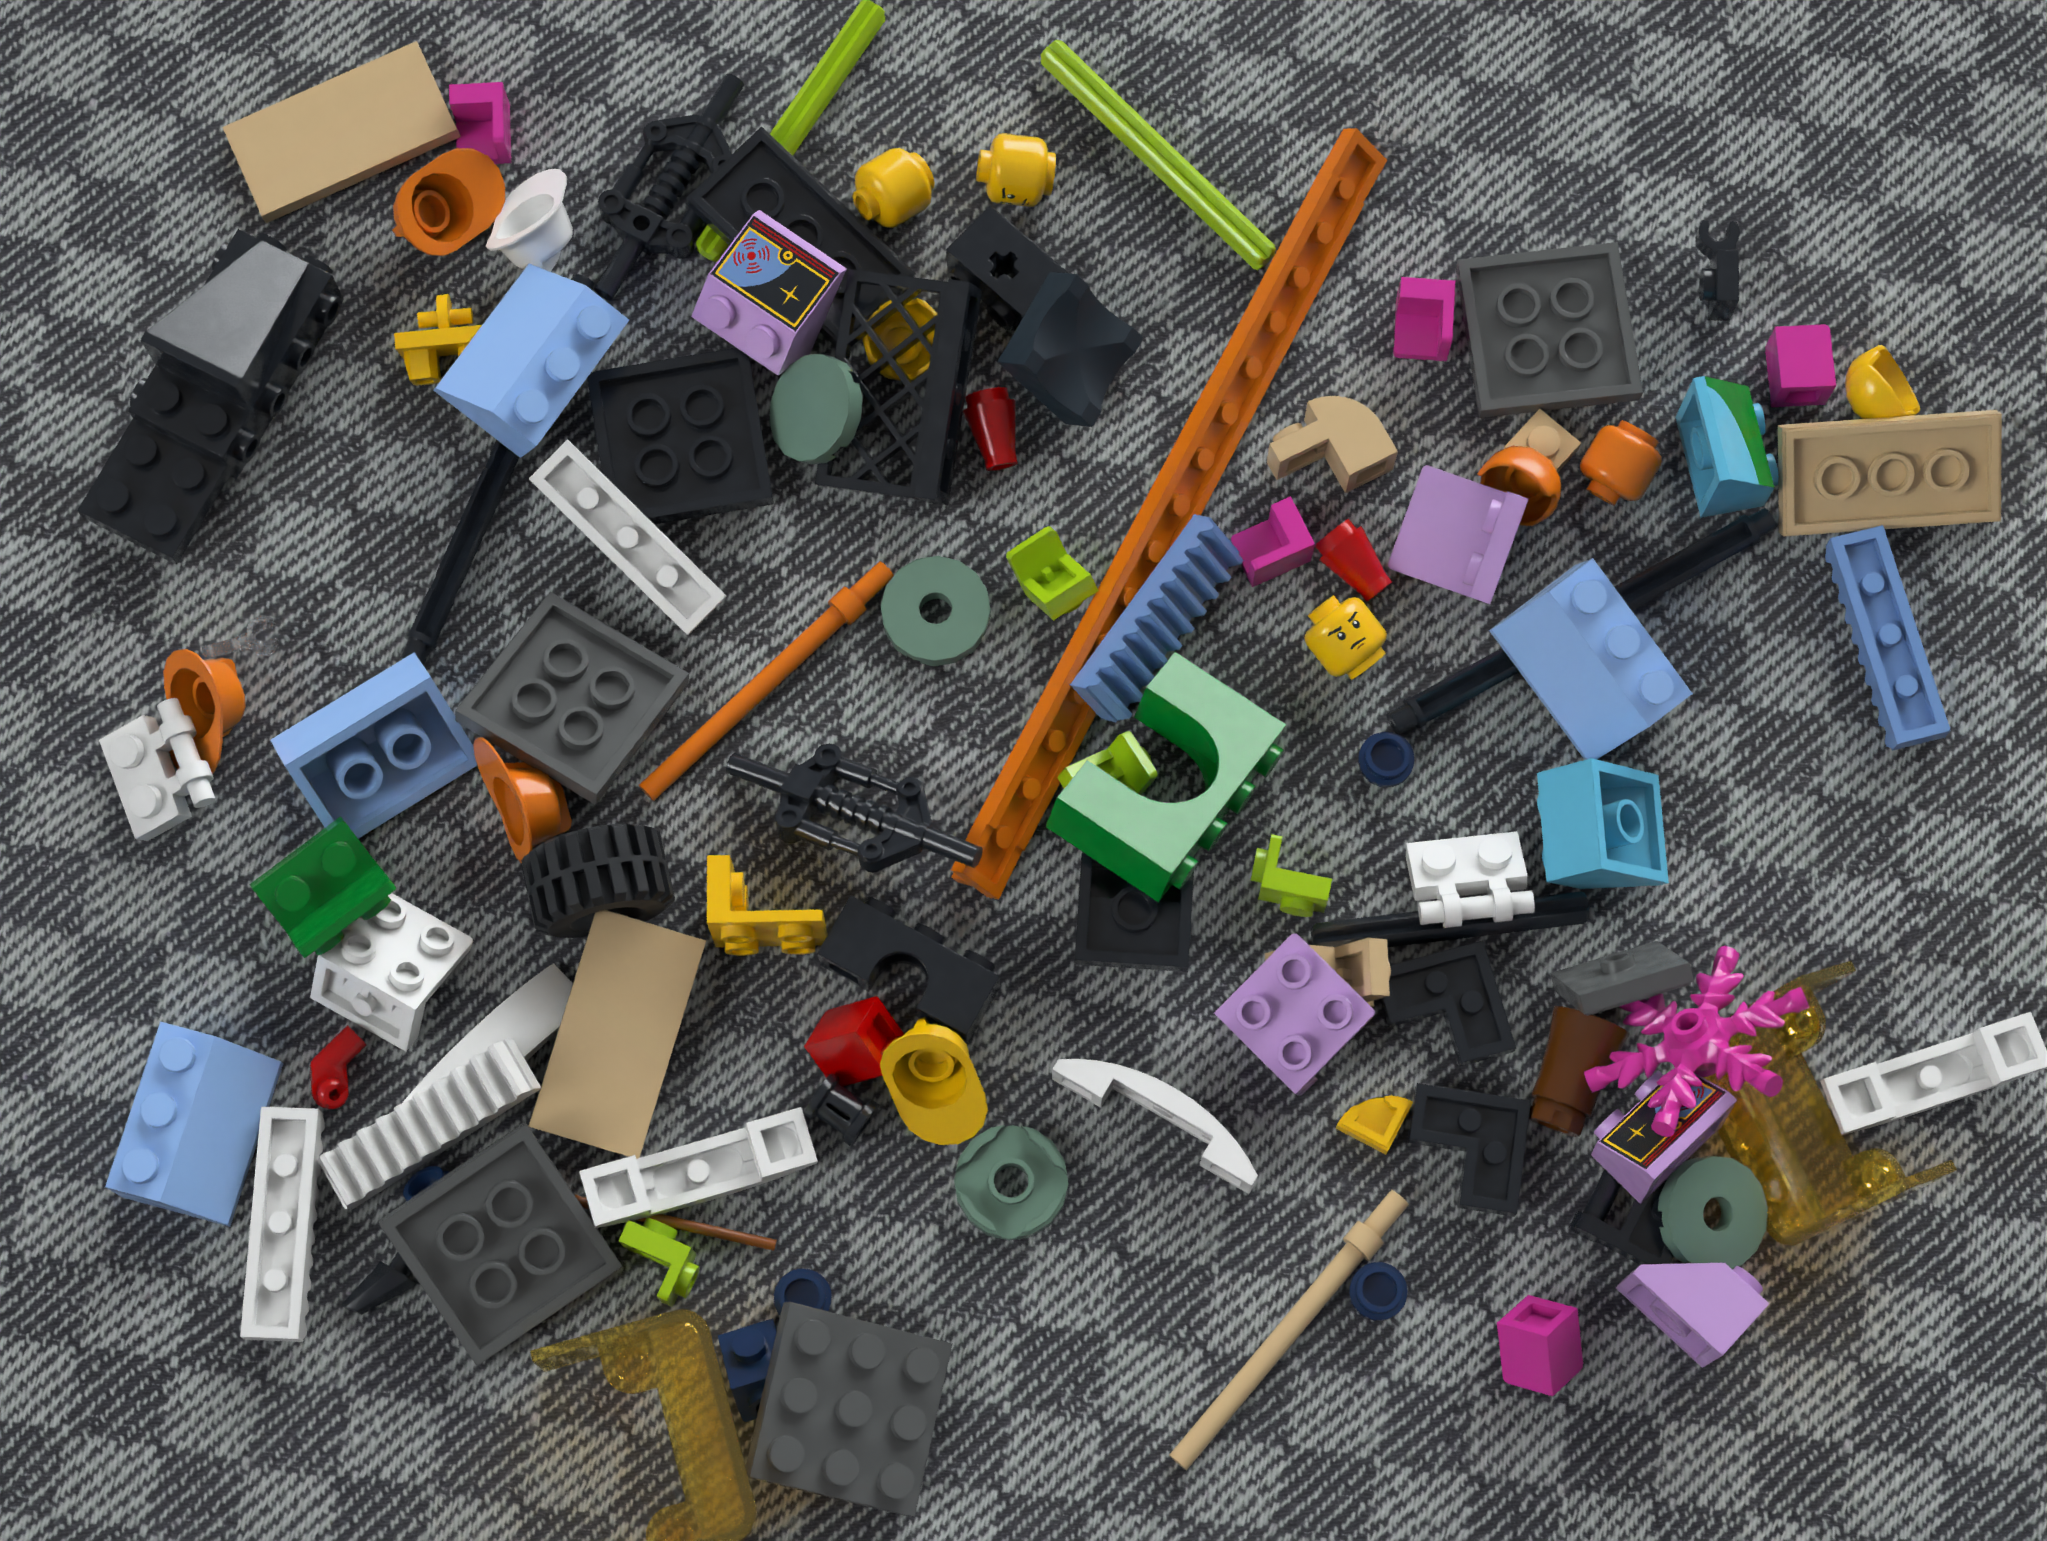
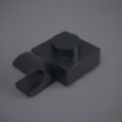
(1721, 280)

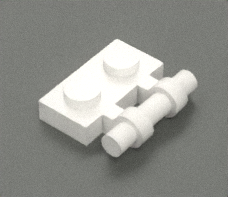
(145, 774)
(1469, 867)

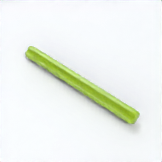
(814, 96)
(1158, 155)

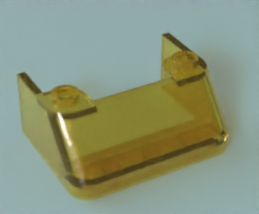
(1794, 1139)
(681, 1362)

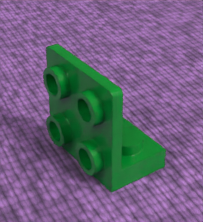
(324, 888)

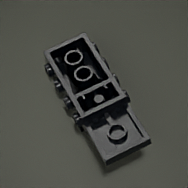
(213, 390)

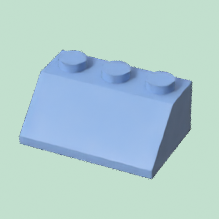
(531, 357)
(1590, 661)
(377, 748)
(193, 1124)

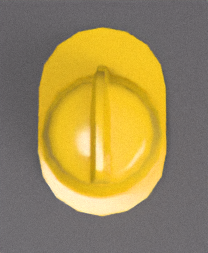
(934, 1084)

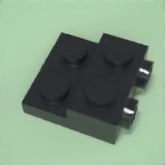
(1127, 926)

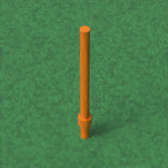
(844, 608)

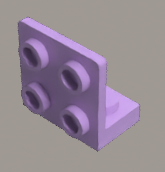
(1457, 534)
(1295, 1013)

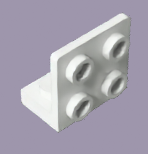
(389, 970)

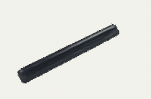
(1406, 929)

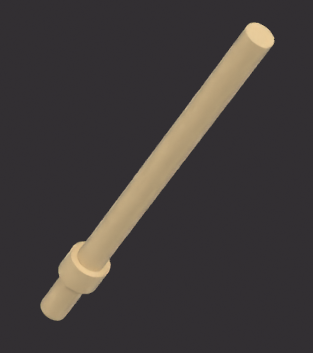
(1361, 1243)

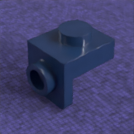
(747, 1361)

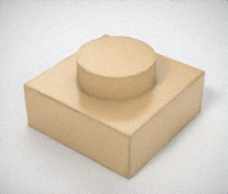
(1547, 438)

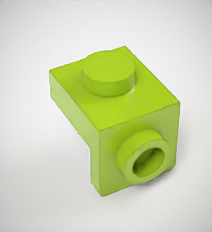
(1050, 574)
(1123, 761)
(1294, 891)
(657, 1243)

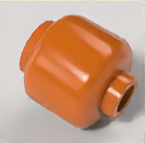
(1621, 463)

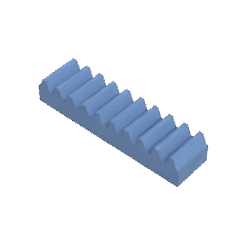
(1156, 619)
(1886, 638)

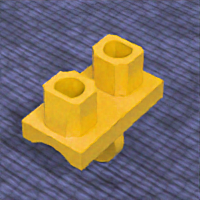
(424, 347)

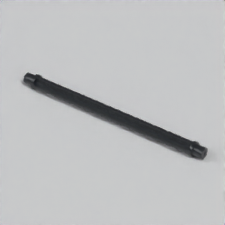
(463, 545)
(1635, 592)

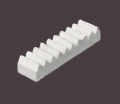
(627, 537)
(429, 1123)
(282, 1224)

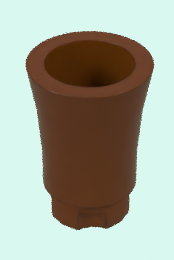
(1573, 1047)

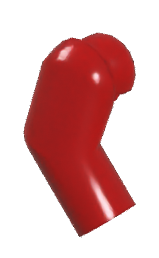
(329, 1069)

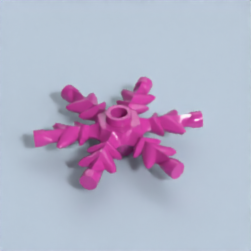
(1698, 1042)

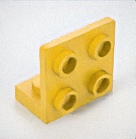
(746, 930)

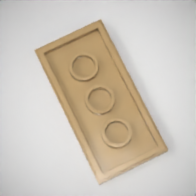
(341, 132)
(1889, 472)
(617, 1033)

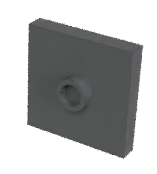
(1622, 978)

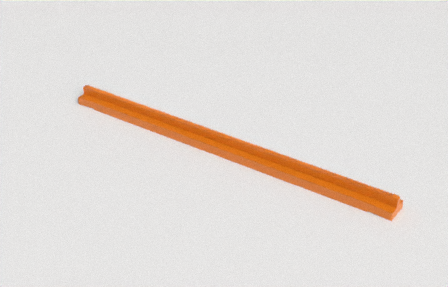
(1177, 494)

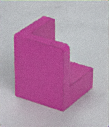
(482, 119)
(1424, 318)
(1800, 365)
(1274, 544)
(1540, 1345)

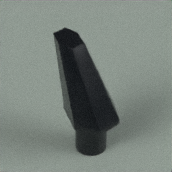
(380, 1286)

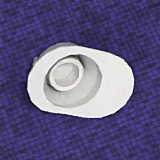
(534, 222)

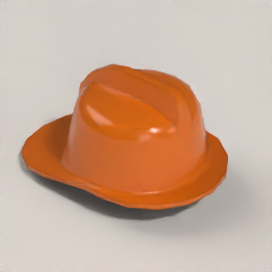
(449, 201)
(207, 694)
(526, 798)

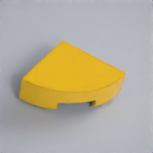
(1375, 1121)

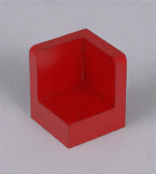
(852, 1040)

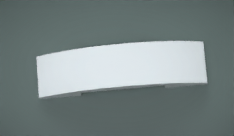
(527, 1017)
(1936, 1074)
(1097, 1078)
(698, 1170)

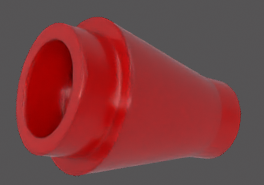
(993, 426)
(1353, 559)

